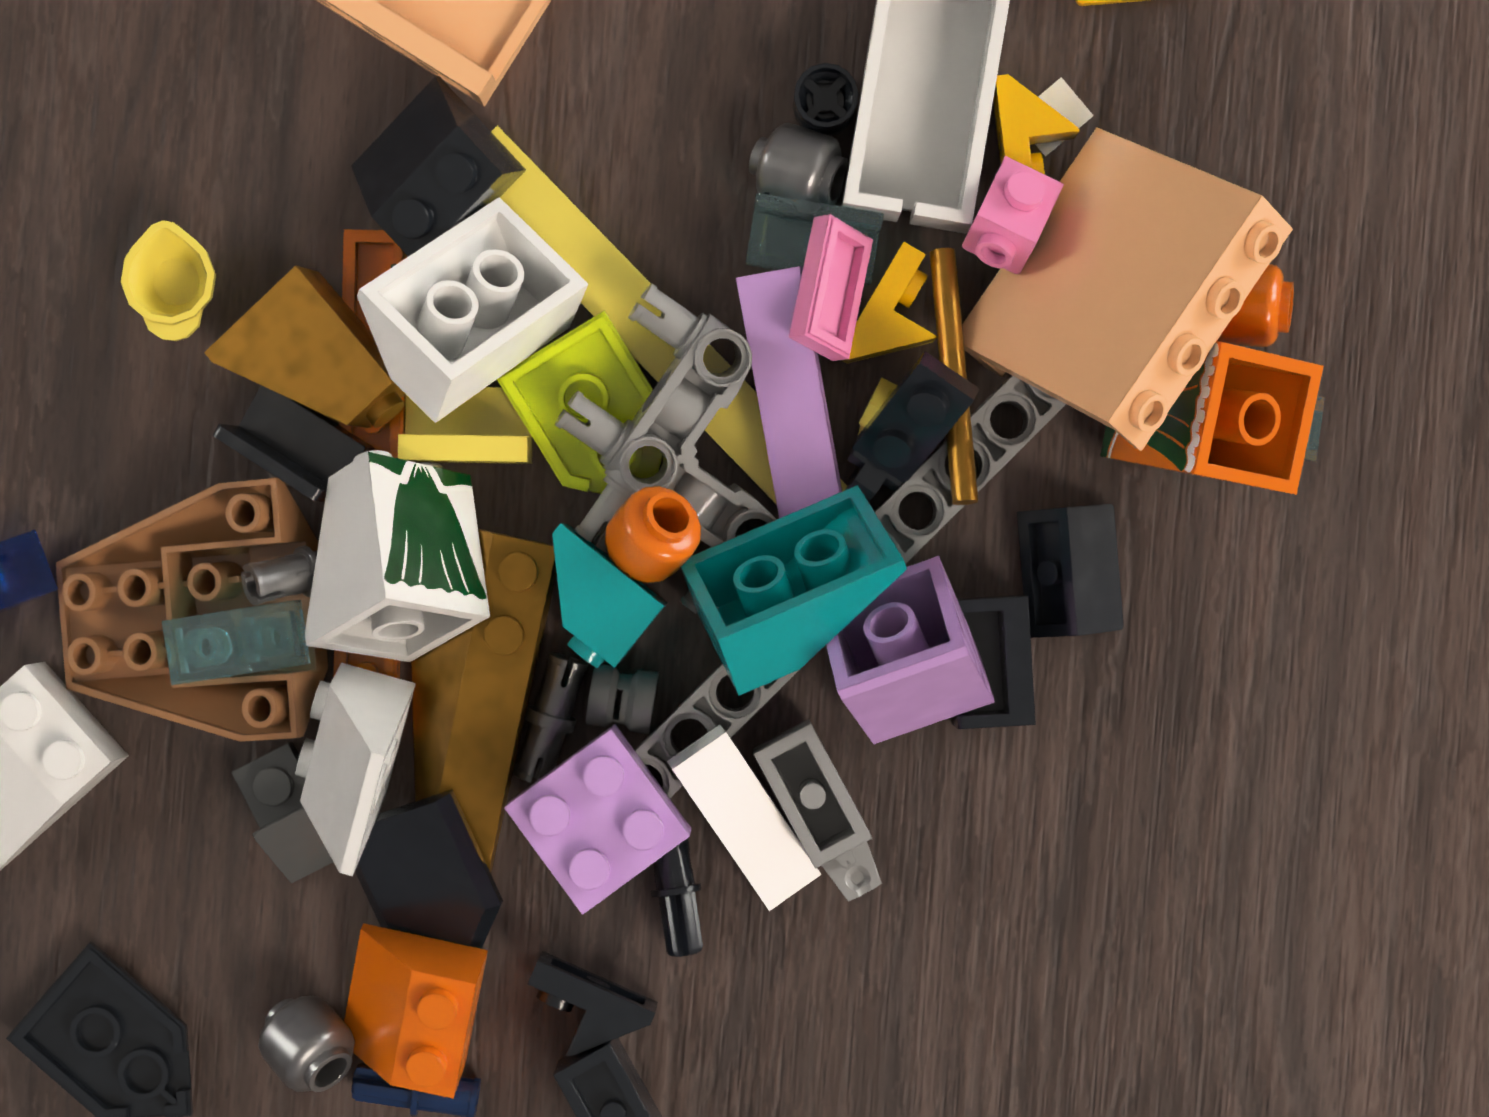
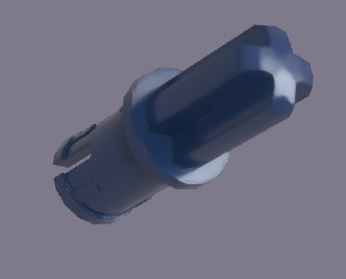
(371, 1088)

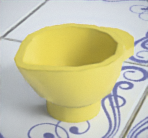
(168, 280)

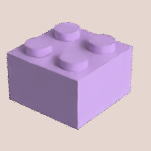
(598, 819)

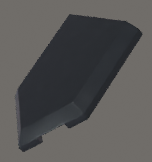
(429, 873)
(109, 1042)

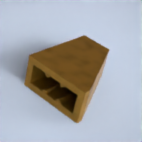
(311, 351)

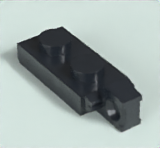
(909, 425)

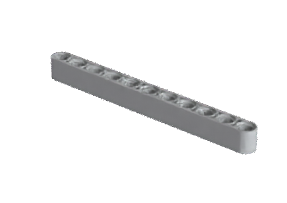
(931, 481)

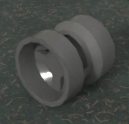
(636, 701)

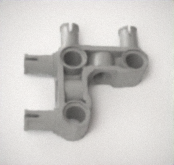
(672, 422)

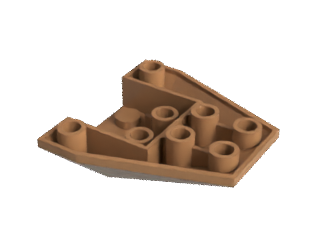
(176, 568)

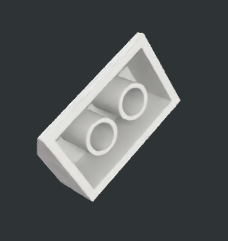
(469, 308)

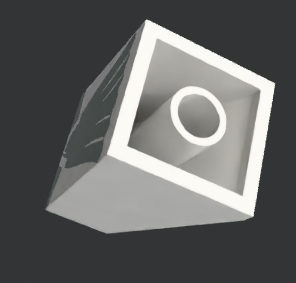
(396, 559)

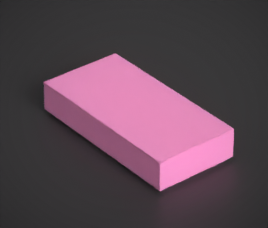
(831, 288)

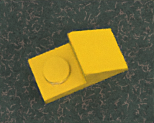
(1025, 121)
(880, 327)

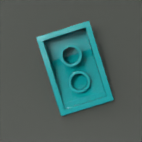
(791, 586)

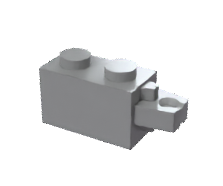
(819, 808)

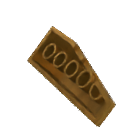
(479, 686)

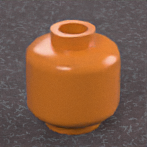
(1263, 312)
(652, 534)

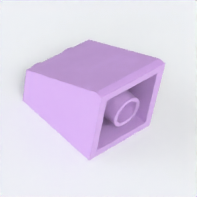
(909, 657)

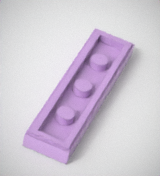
(788, 393)

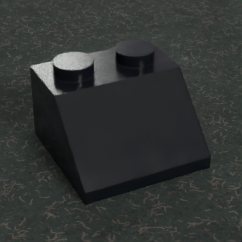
(432, 168)

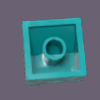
(599, 601)

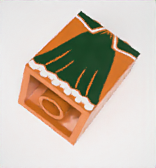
(1235, 421)

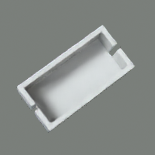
(925, 110)

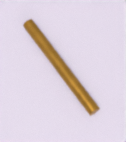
(953, 356)

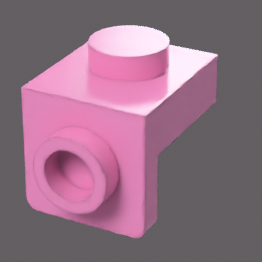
(1012, 216)

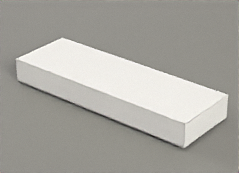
(744, 817)

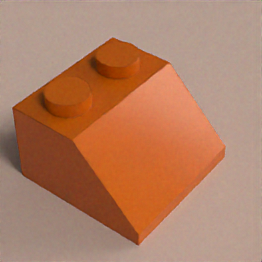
(414, 1007)

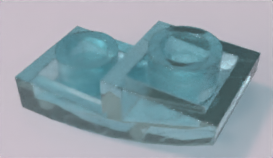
(235, 642)

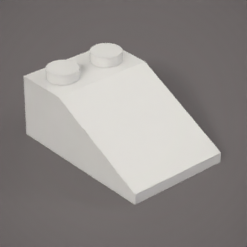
(47, 755)
(352, 757)

